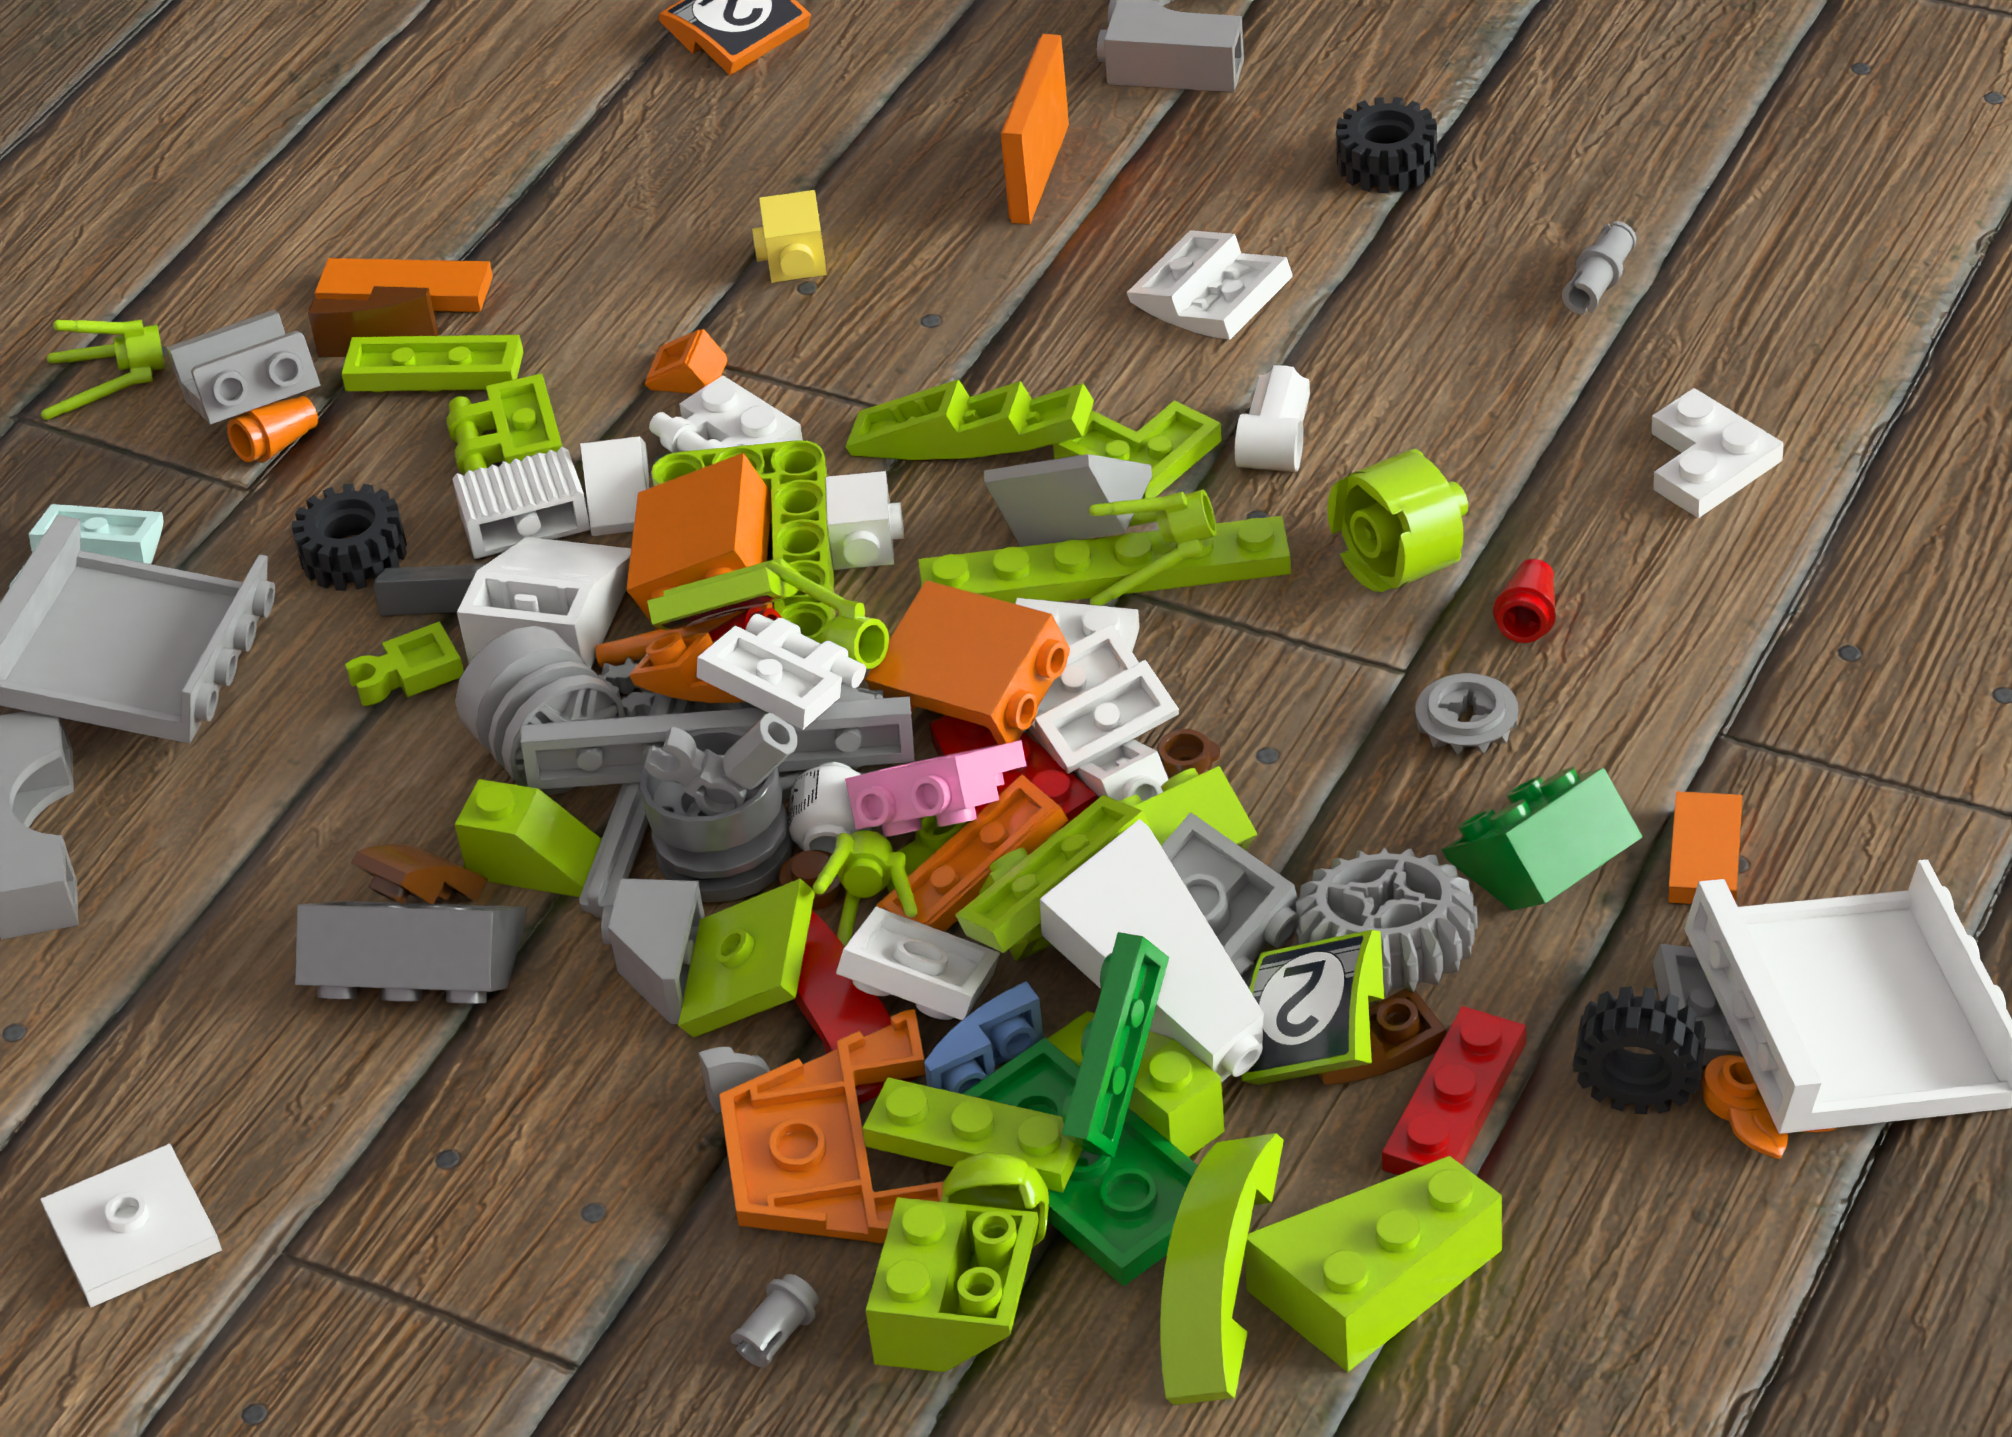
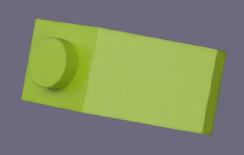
(524, 839)

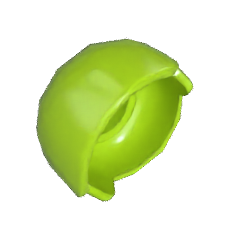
(999, 1182)

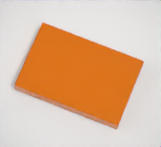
(1035, 129)

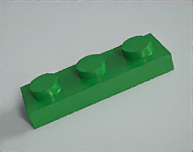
(1114, 1044)

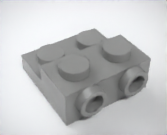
(1235, 892)

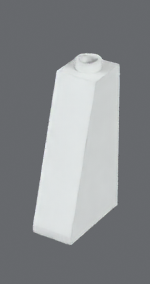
(1139, 893)

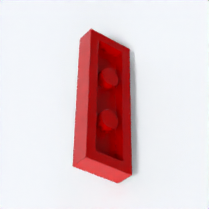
(1455, 1091)

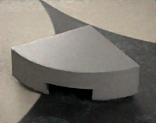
(725, 1070)

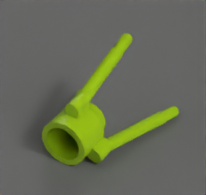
(135, 350)
(1179, 518)
(862, 636)
(864, 869)

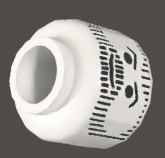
(821, 807)

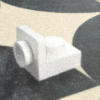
(1125, 772)

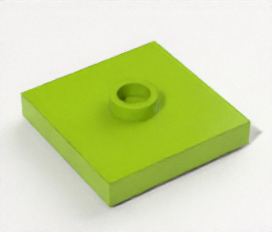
(747, 958)

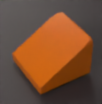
(686, 364)

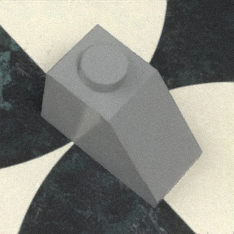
(654, 938)

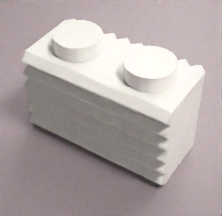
(521, 501)

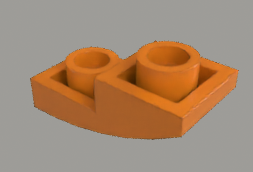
(672, 669)

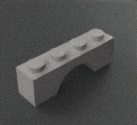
(35, 866)

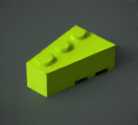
(1375, 1257)

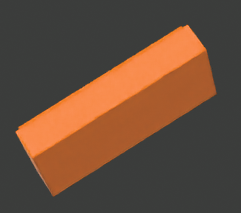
(1704, 843)

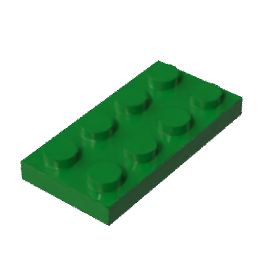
(1111, 1206)

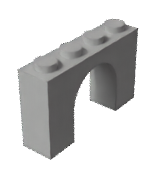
(1170, 47)

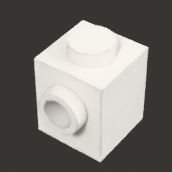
(862, 520)

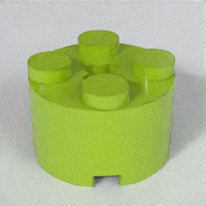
(1397, 520)

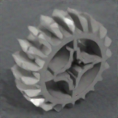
(1413, 902)

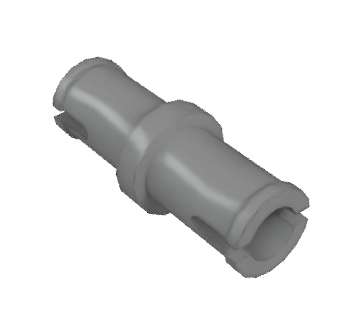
(1599, 267)

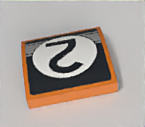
(734, 30)

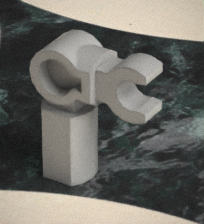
(723, 780)

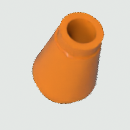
(271, 428)

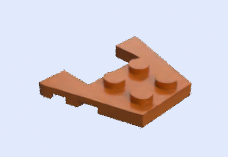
(801, 1140)

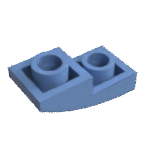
(985, 1039)

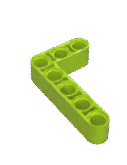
(798, 518)

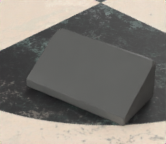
(423, 589)

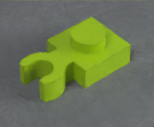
(410, 661)

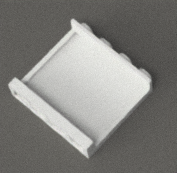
(1857, 1004)

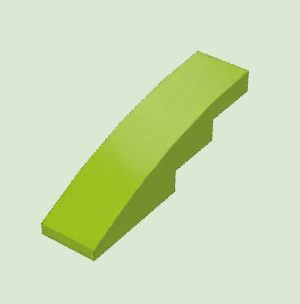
(953, 425)

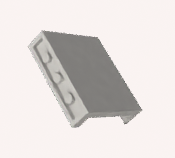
(123, 637)

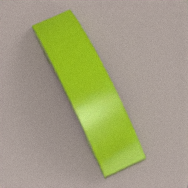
(1203, 1268)

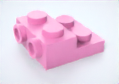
(929, 787)

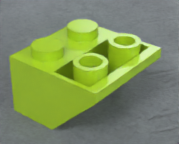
(947, 1282)

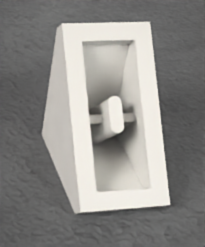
(613, 478)

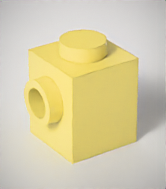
(790, 236)

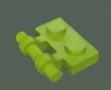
(517, 411)

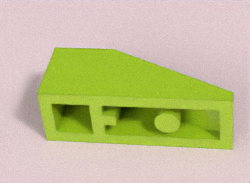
(1171, 1089)

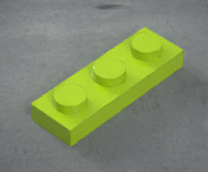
(431, 362)
(1011, 906)
(955, 1126)

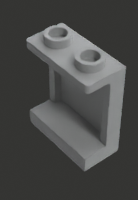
(242, 367)

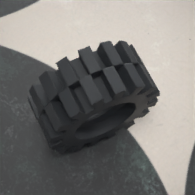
(1386, 144)
(354, 559)
(1646, 1025)

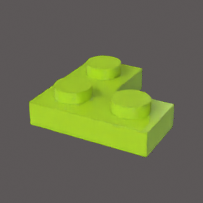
(1167, 443)

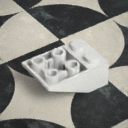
(548, 586)

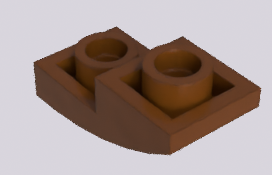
(385, 314)
(416, 872)
(1400, 1034)

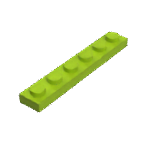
(1091, 565)

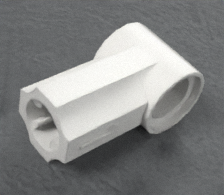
(1273, 429)

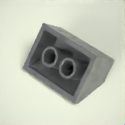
(407, 949)

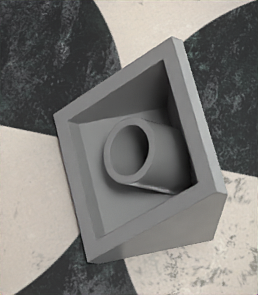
(1053, 497)

